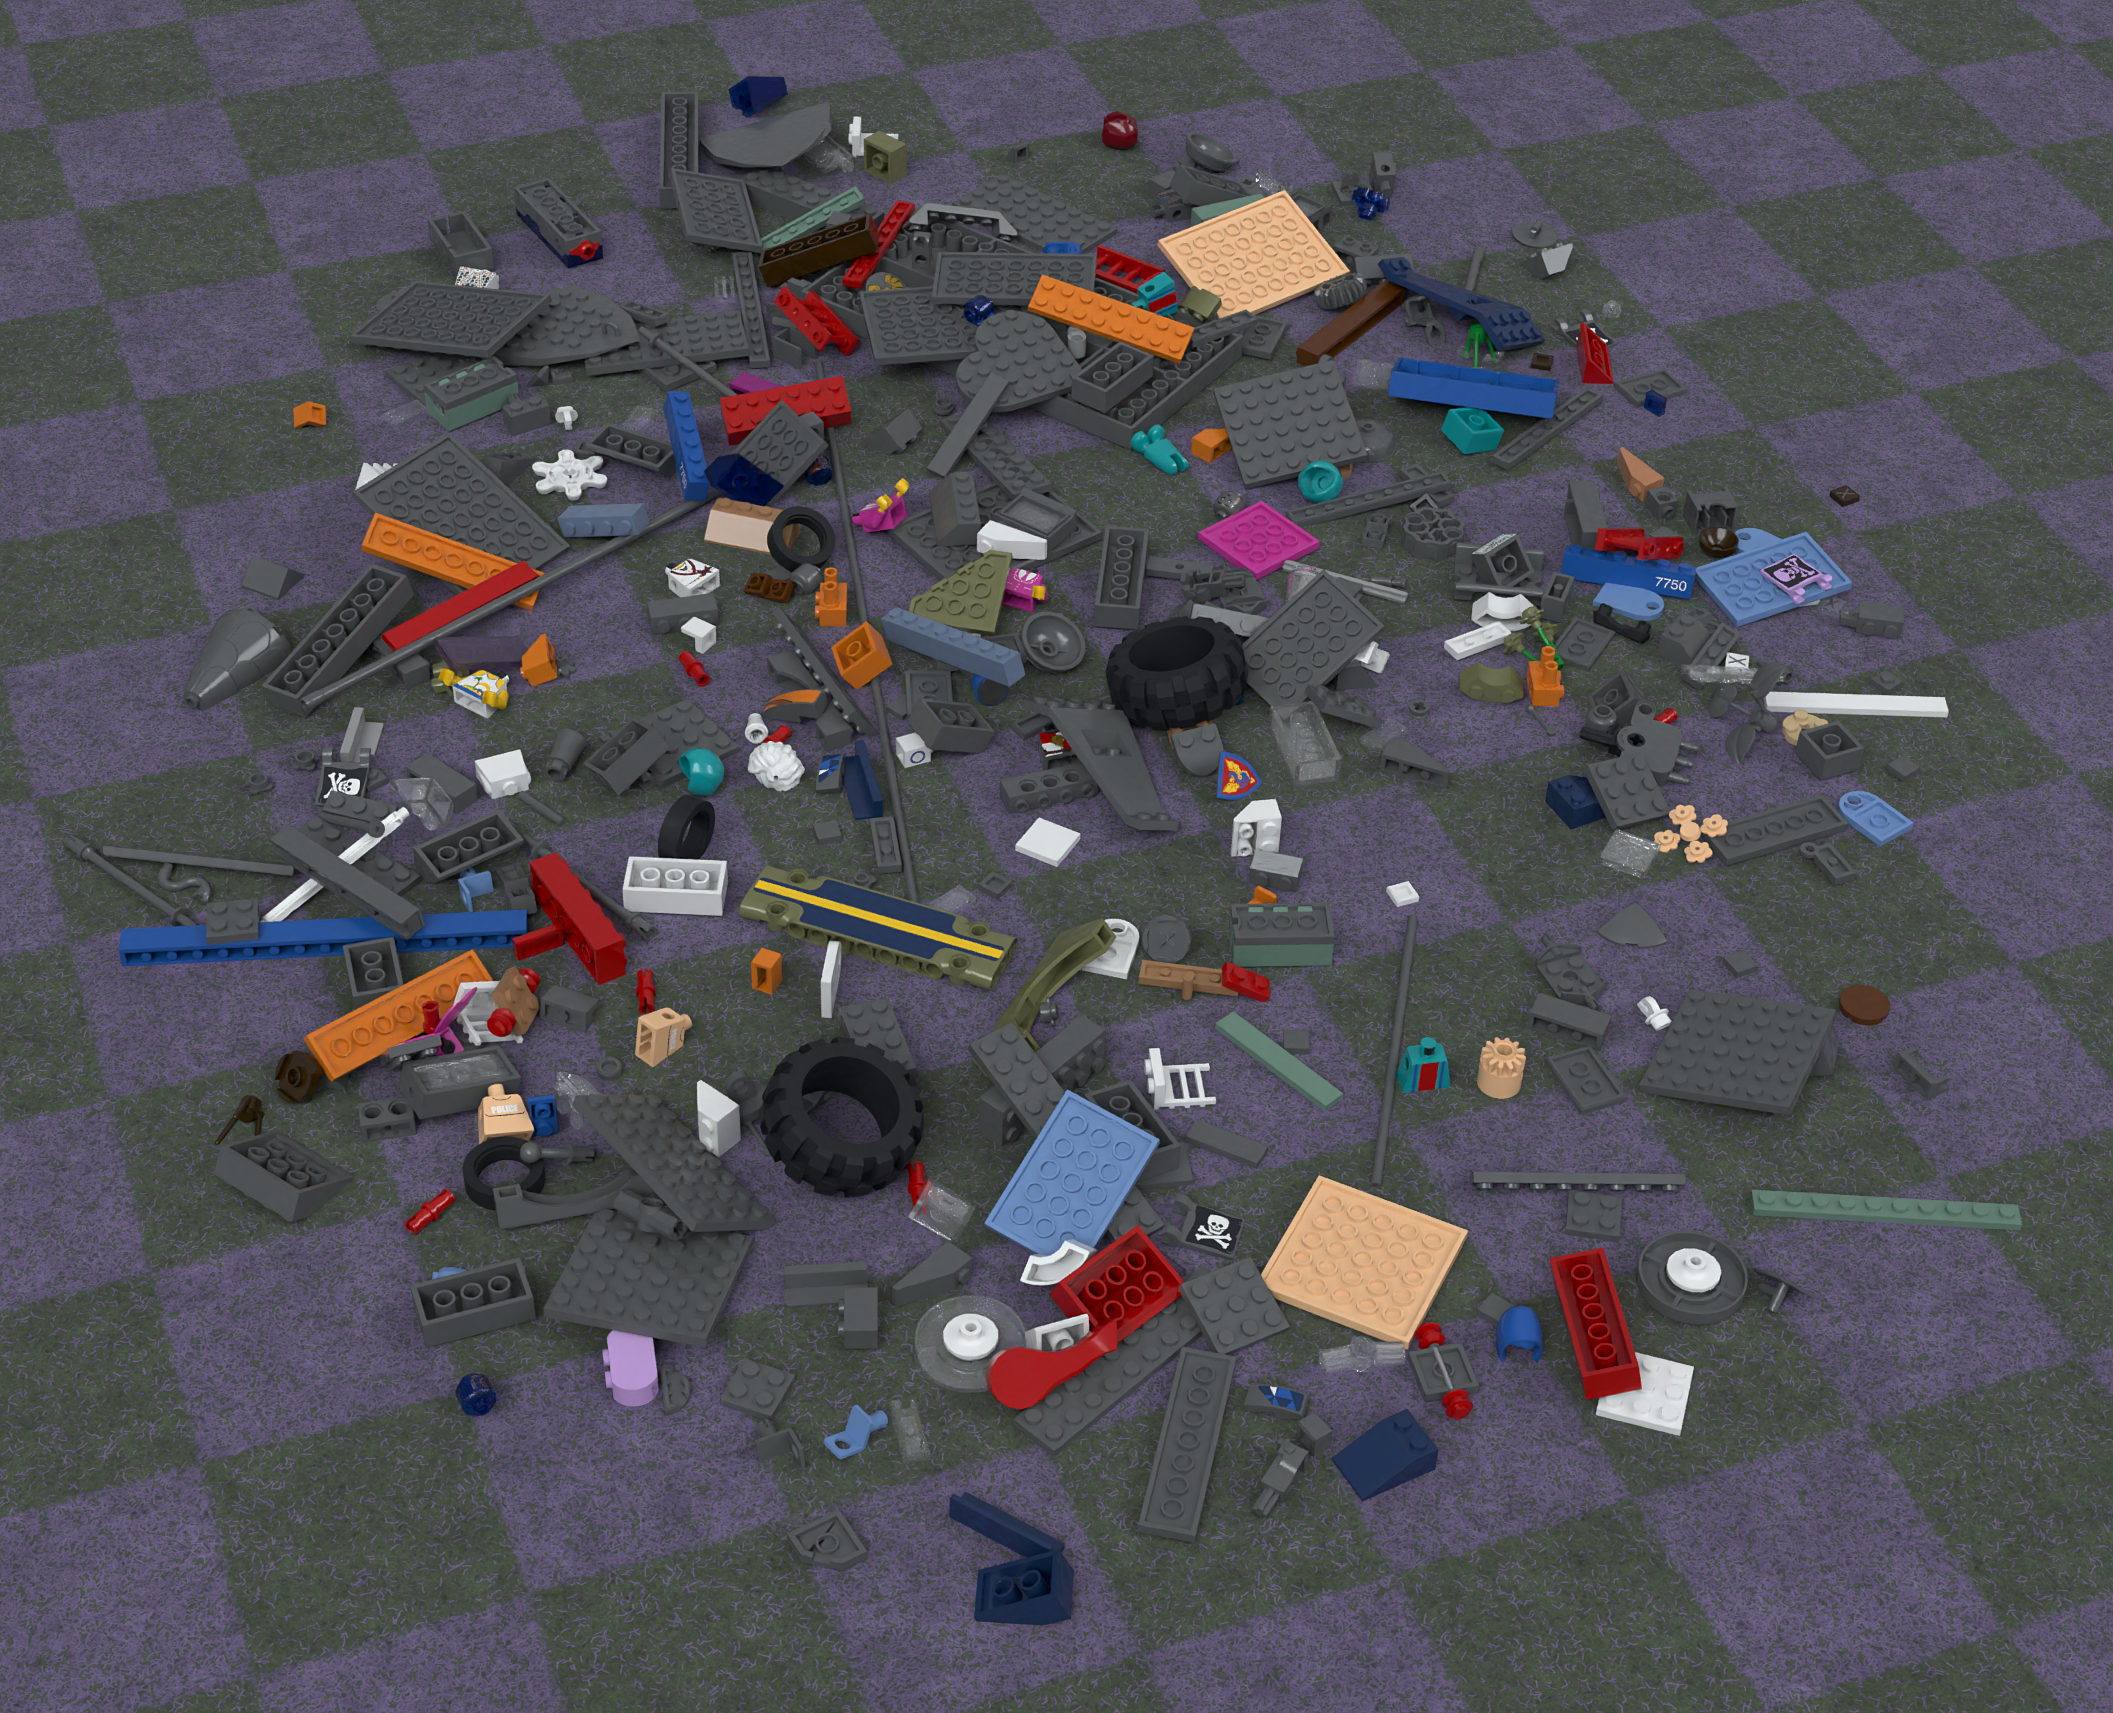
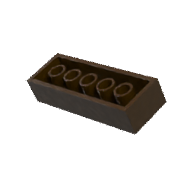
(819, 250)

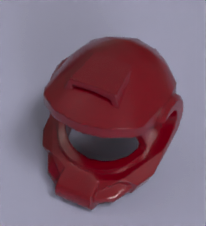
(1121, 133)

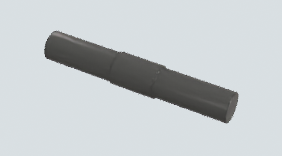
(542, 808)

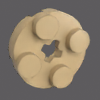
(1799, 720)

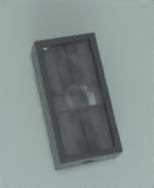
(456, 1080)

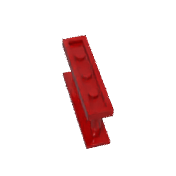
(1126, 264)
(817, 321)
(1634, 539)

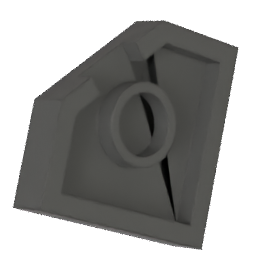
(828, 1542)

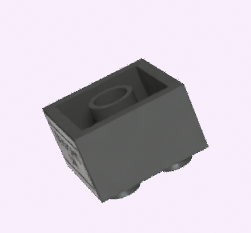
(1503, 561)

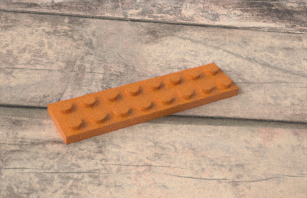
(1111, 319)
(436, 555)
(390, 1018)

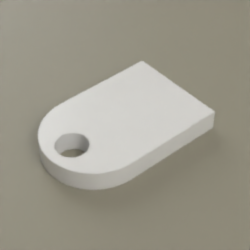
(1121, 953)
(830, 978)

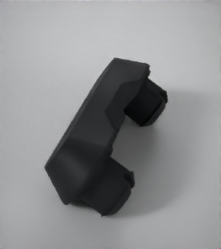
(1603, 618)

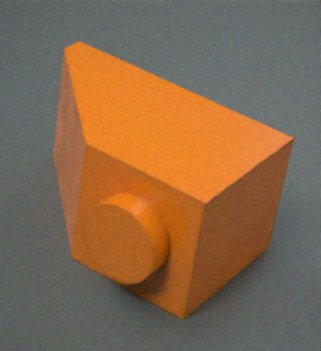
(1210, 444)
(539, 662)

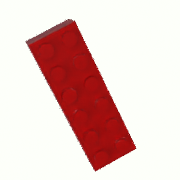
(823, 397)
(582, 920)
(1595, 1324)

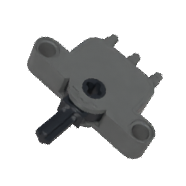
(1653, 738)

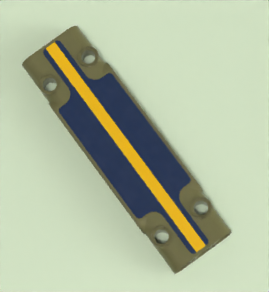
(879, 927)

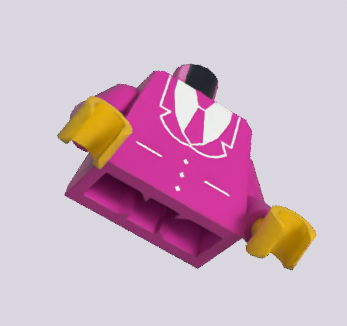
(885, 512)
(1025, 589)

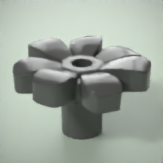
(564, 667)

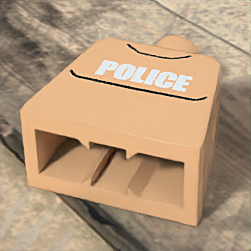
(660, 1035)
(503, 1116)

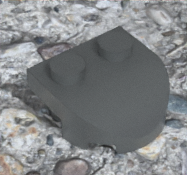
(1198, 750)

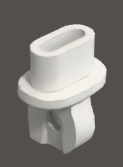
(566, 415)
(1656, 1017)

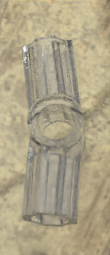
(1361, 1356)

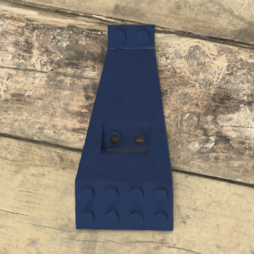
(1503, 322)

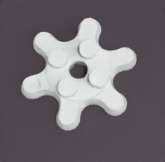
(558, 479)

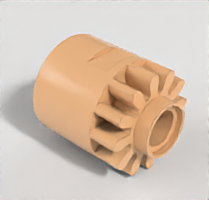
(1501, 1068)

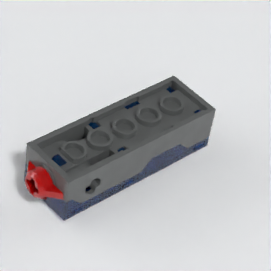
(558, 223)

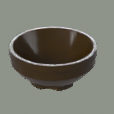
(1720, 538)

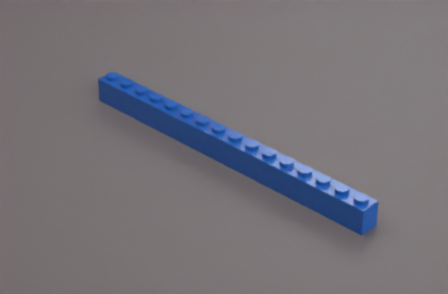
(320, 938)

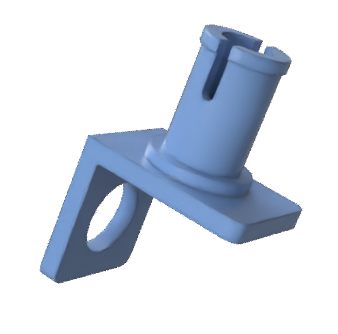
(474, 885)
(856, 1432)

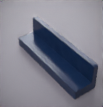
(862, 784)
(1001, 1526)

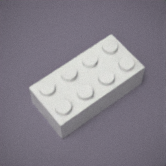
(675, 886)

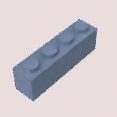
(603, 520)

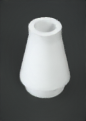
(756, 729)

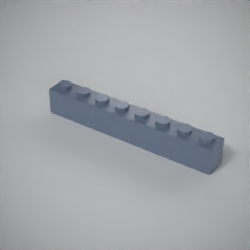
(953, 646)

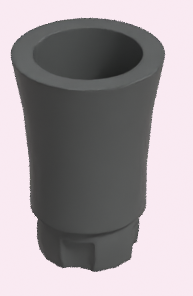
(564, 754)

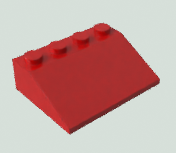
(1121, 1282)

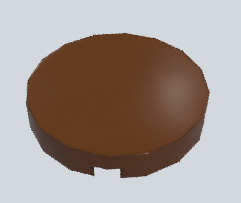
(1864, 1005)

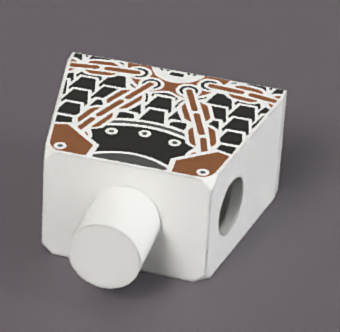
(477, 278)

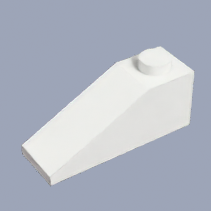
(1007, 539)

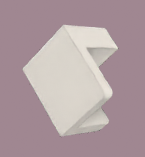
(702, 632)

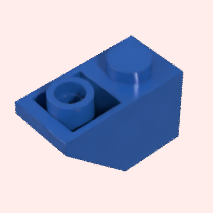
(543, 1115)

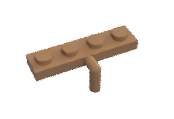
(1183, 977)

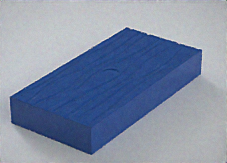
(1474, 387)

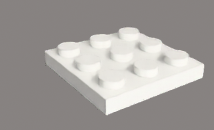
(1659, 1402)

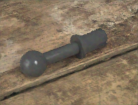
(531, 1152)

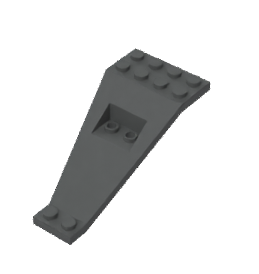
(1111, 755)

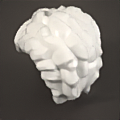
(776, 760)

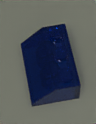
(742, 480)

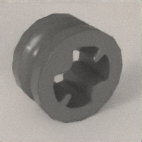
(1418, 714)

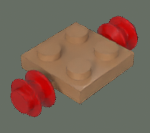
(515, 1002)

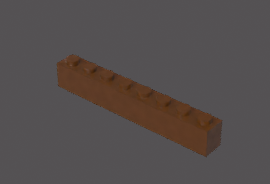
(1352, 323)

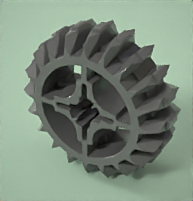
(1340, 291)

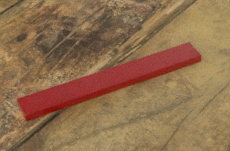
(888, 231)
(459, 605)

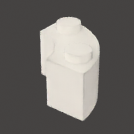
(1507, 611)
(1052, 1269)

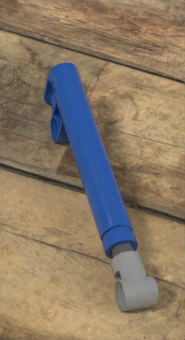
(1075, 337)

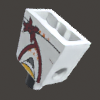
(692, 578)

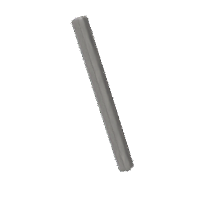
(1368, 587)

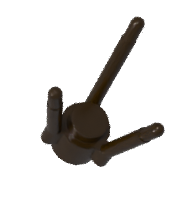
(246, 1112)

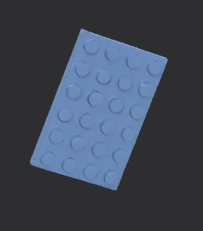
(1749, 596)
(1072, 1178)

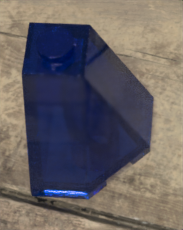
(757, 93)

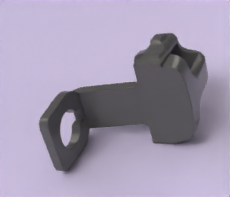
(1424, 318)

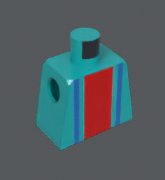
(1157, 296)
(1423, 1067)

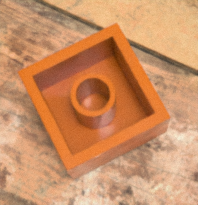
(861, 655)

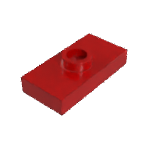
(538, 941)

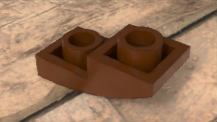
(768, 588)

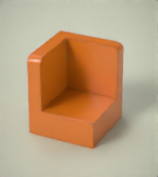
(310, 414)

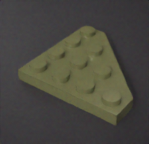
(970, 597)

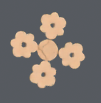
(1690, 832)

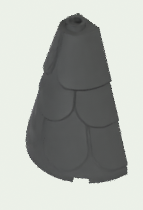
(236, 654)

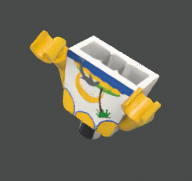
(478, 692)

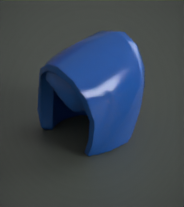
(1519, 1328)

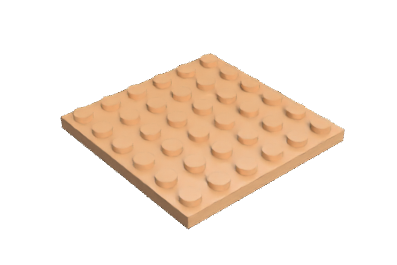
(1363, 1261)

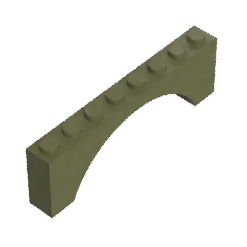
(1064, 958)

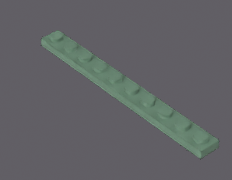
(1886, 1209)

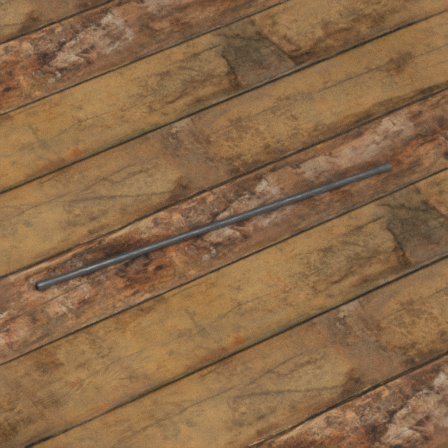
(319, 696)

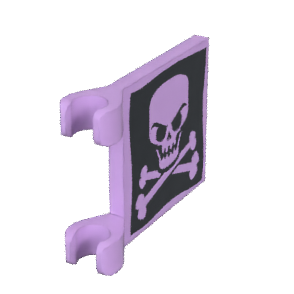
(1793, 574)

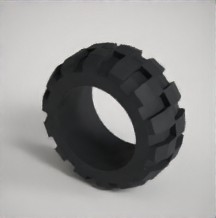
(1177, 673)
(825, 1160)

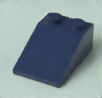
(1574, 801)
(1387, 1456)
(1026, 1591)

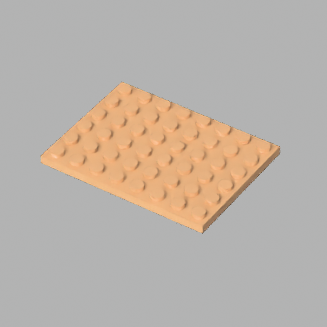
(1254, 255)

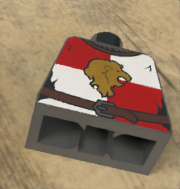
(1054, 749)

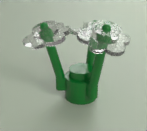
(1478, 335)

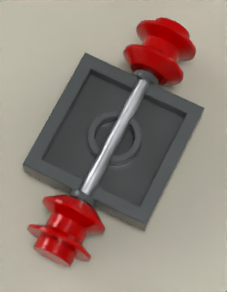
(1443, 1371)

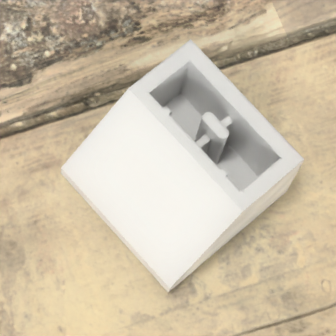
(1256, 828)

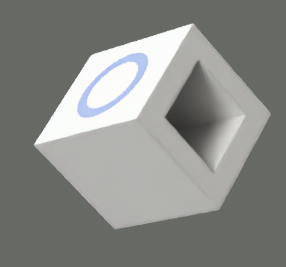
(912, 750)

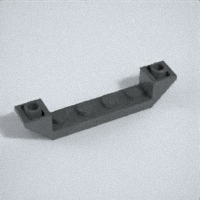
(1000, 226)

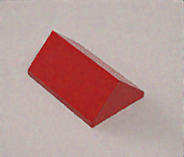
(1593, 357)

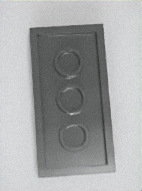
(419, 1049)

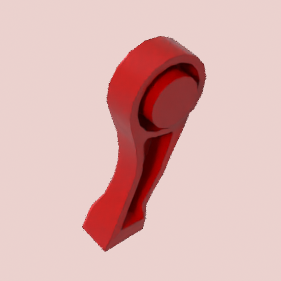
(1026, 1375)

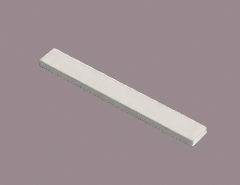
(1856, 704)

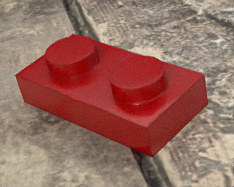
(1245, 982)

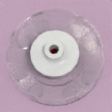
(962, 1337)

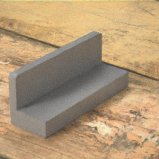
(360, 735)

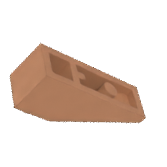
(1637, 475)

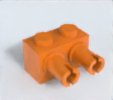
(831, 600)
(1544, 680)

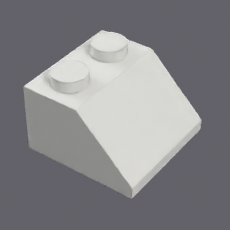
(717, 1120)
(1058, 1334)

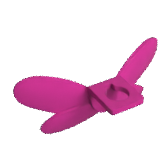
(443, 1027)

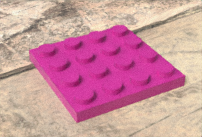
(1258, 539)

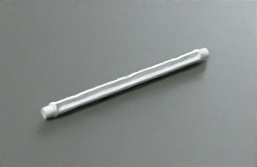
(350, 855)

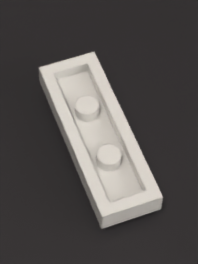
(1477, 640)

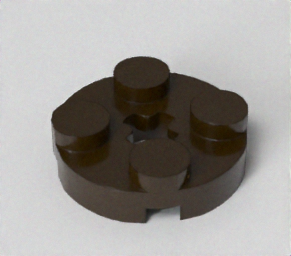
(308, 1072)

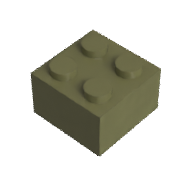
(885, 157)

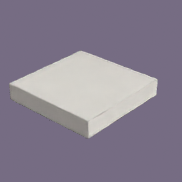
(1047, 842)

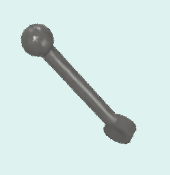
(1531, 709)
(750, 1125)

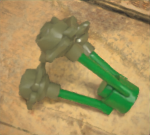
(1544, 633)

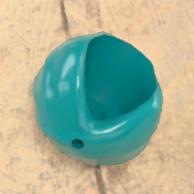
(1320, 481)
(702, 769)

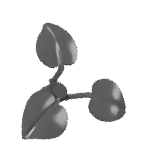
(1741, 739)

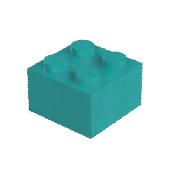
(1472, 430)

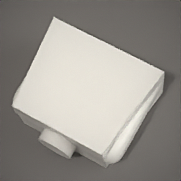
(503, 774)

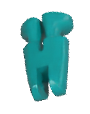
(1159, 450)

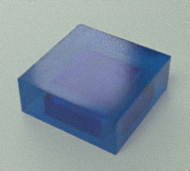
(1655, 403)

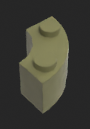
(1200, 304)
(1491, 684)

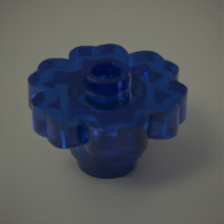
(1370, 202)

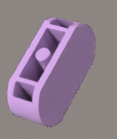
(631, 1368)

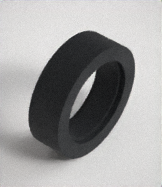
(806, 517)
(672, 831)
(492, 1151)

